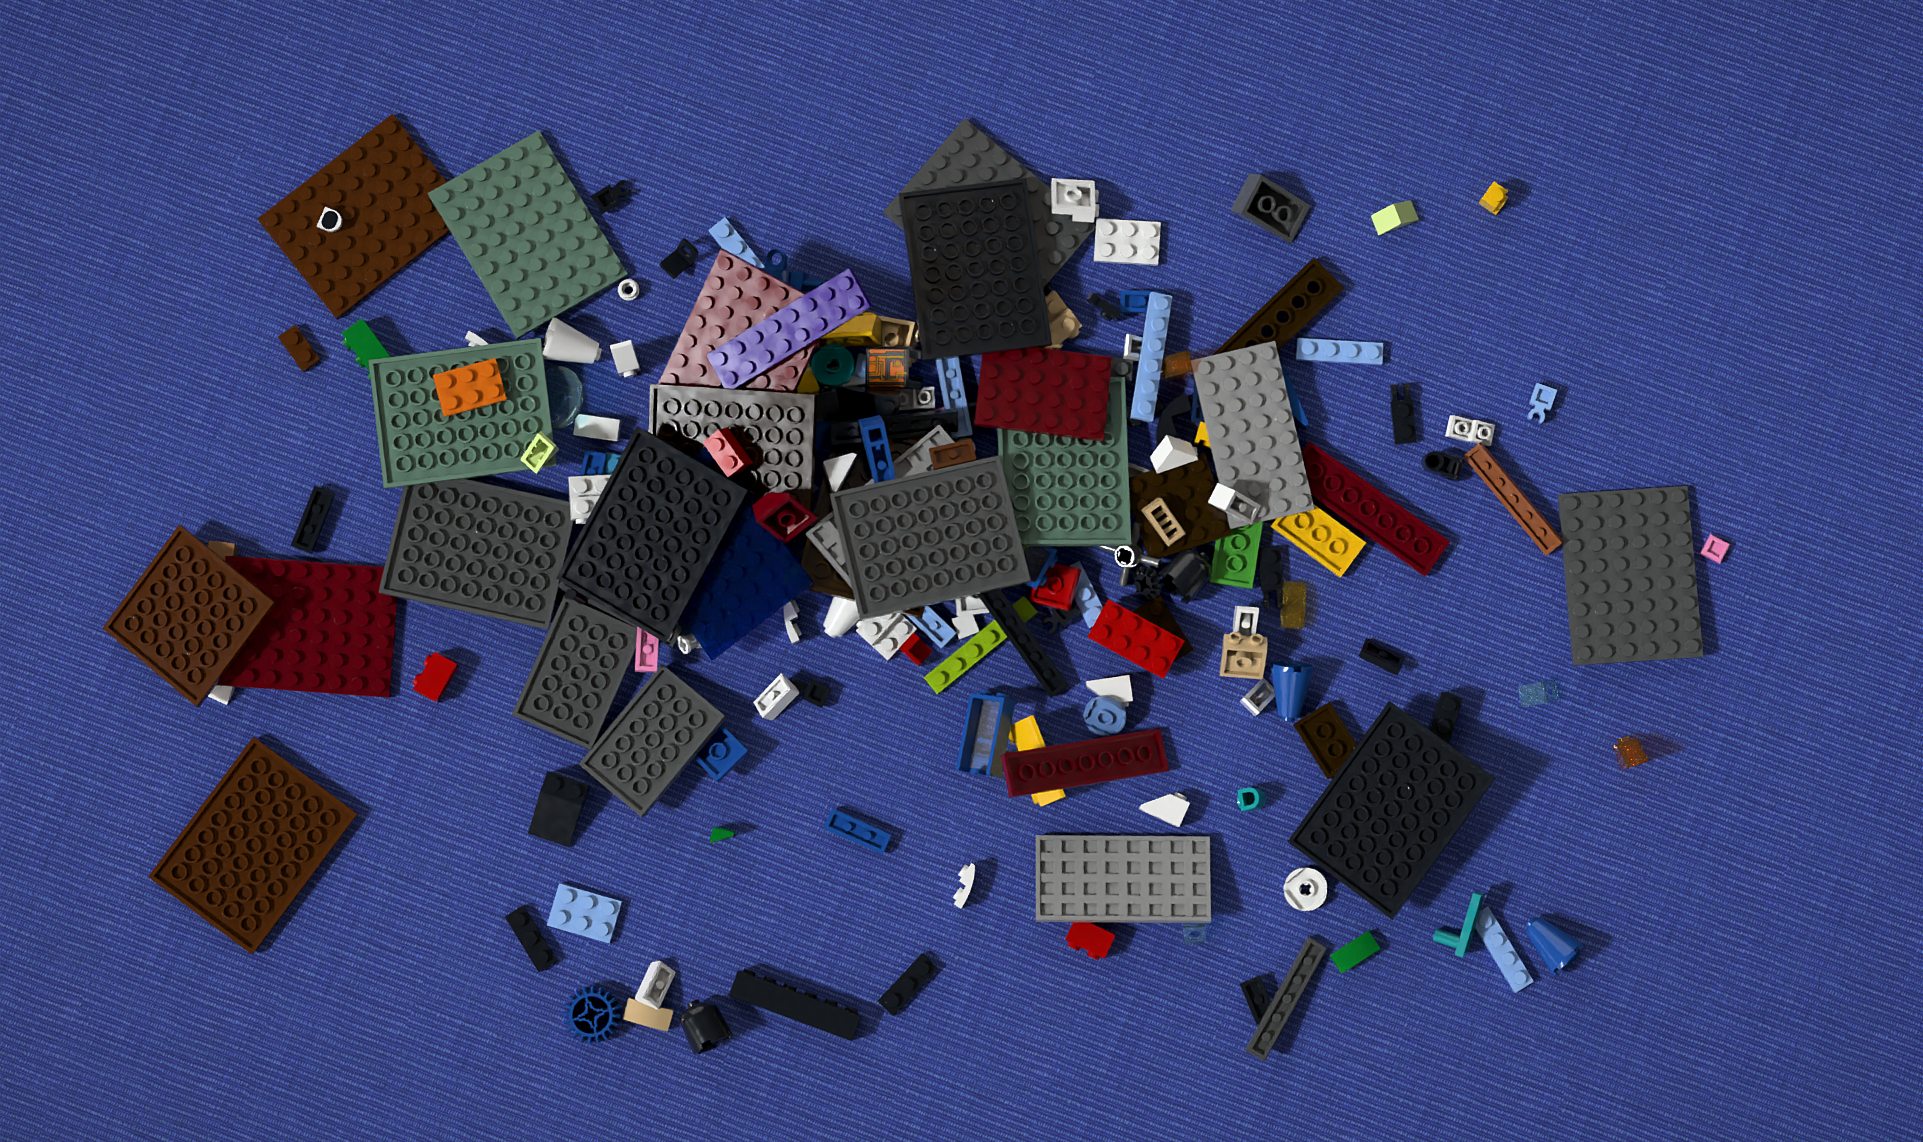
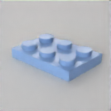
(584, 913)

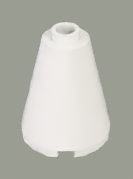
(568, 344)
(840, 617)

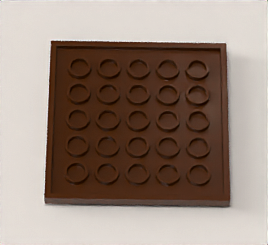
(189, 615)

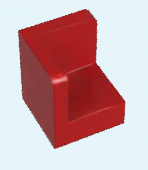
(915, 649)

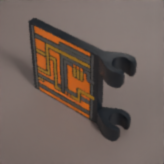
(890, 367)

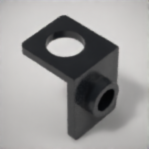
(679, 260)

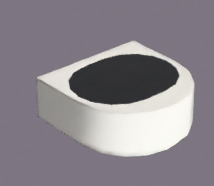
(330, 220)

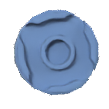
(1105, 715)

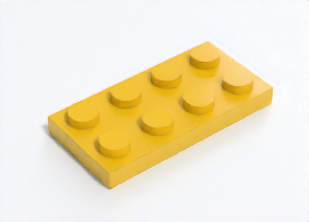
(1321, 538)

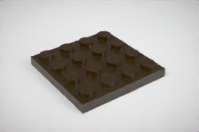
(1186, 494)

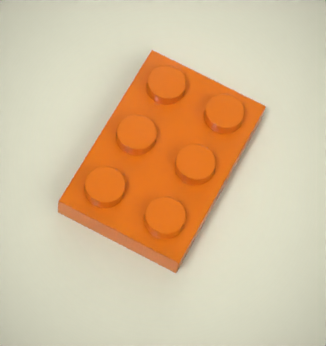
(470, 387)

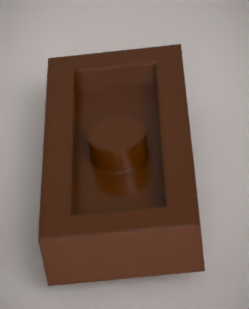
(299, 348)
(952, 454)

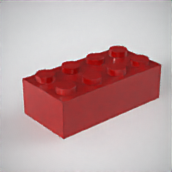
(1136, 639)

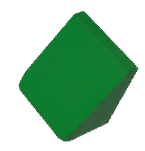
(720, 834)

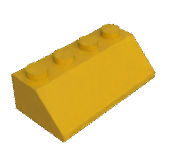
(1026, 737)

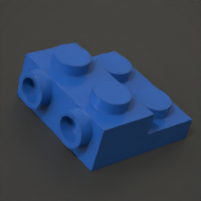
(721, 753)

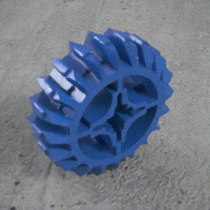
(594, 1024)

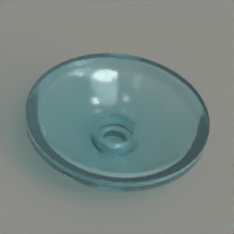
(561, 385)

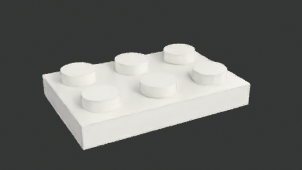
(1127, 242)

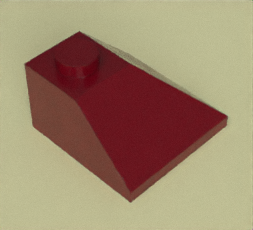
(782, 515)

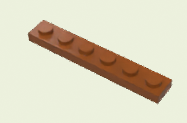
(1513, 498)

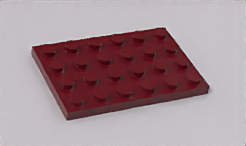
(1044, 392)

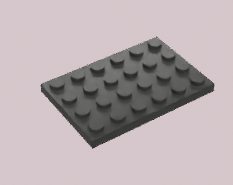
(577, 673)
(652, 741)

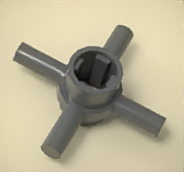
(1137, 555)

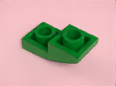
(1355, 952)

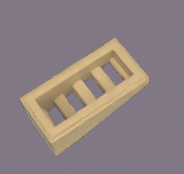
(1169, 517)

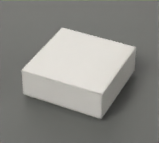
(965, 626)

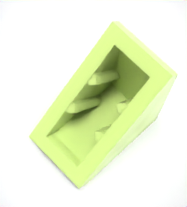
(1394, 217)
(539, 452)

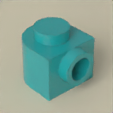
(1251, 799)

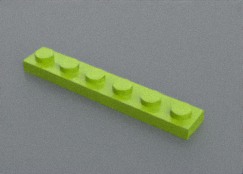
(974, 650)

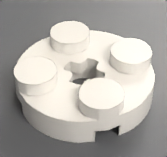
(1317, 891)

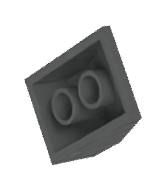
(1270, 207)

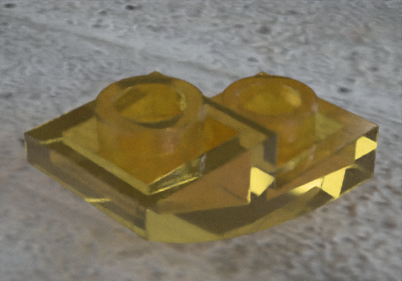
(1293, 605)

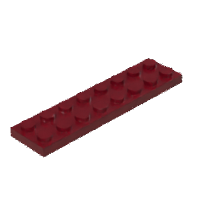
(1371, 511)
(1084, 763)

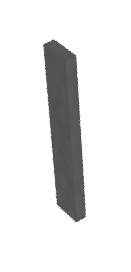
(1286, 999)

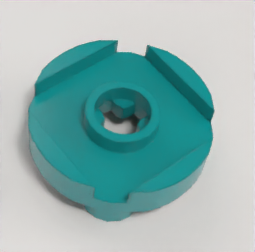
(839, 376)

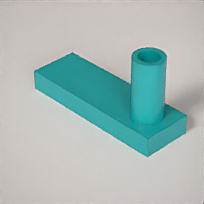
(1463, 941)

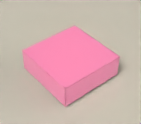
(1714, 549)

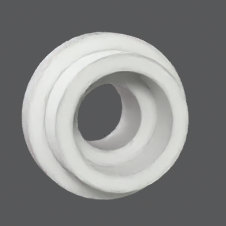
(628, 283)

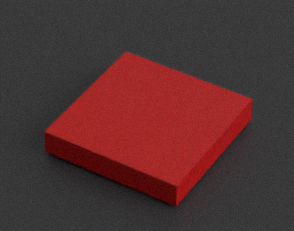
(1058, 588)

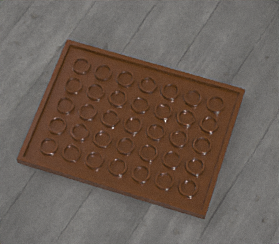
(385, 212)
(253, 845)

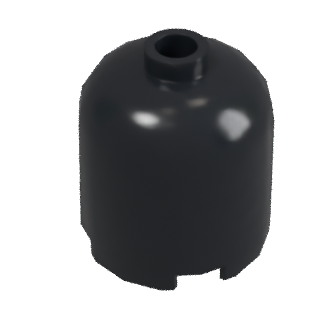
(1186, 574)
(704, 1026)

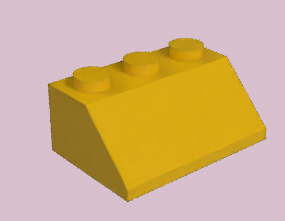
(857, 332)

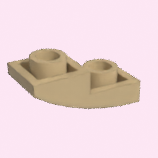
(647, 1016)

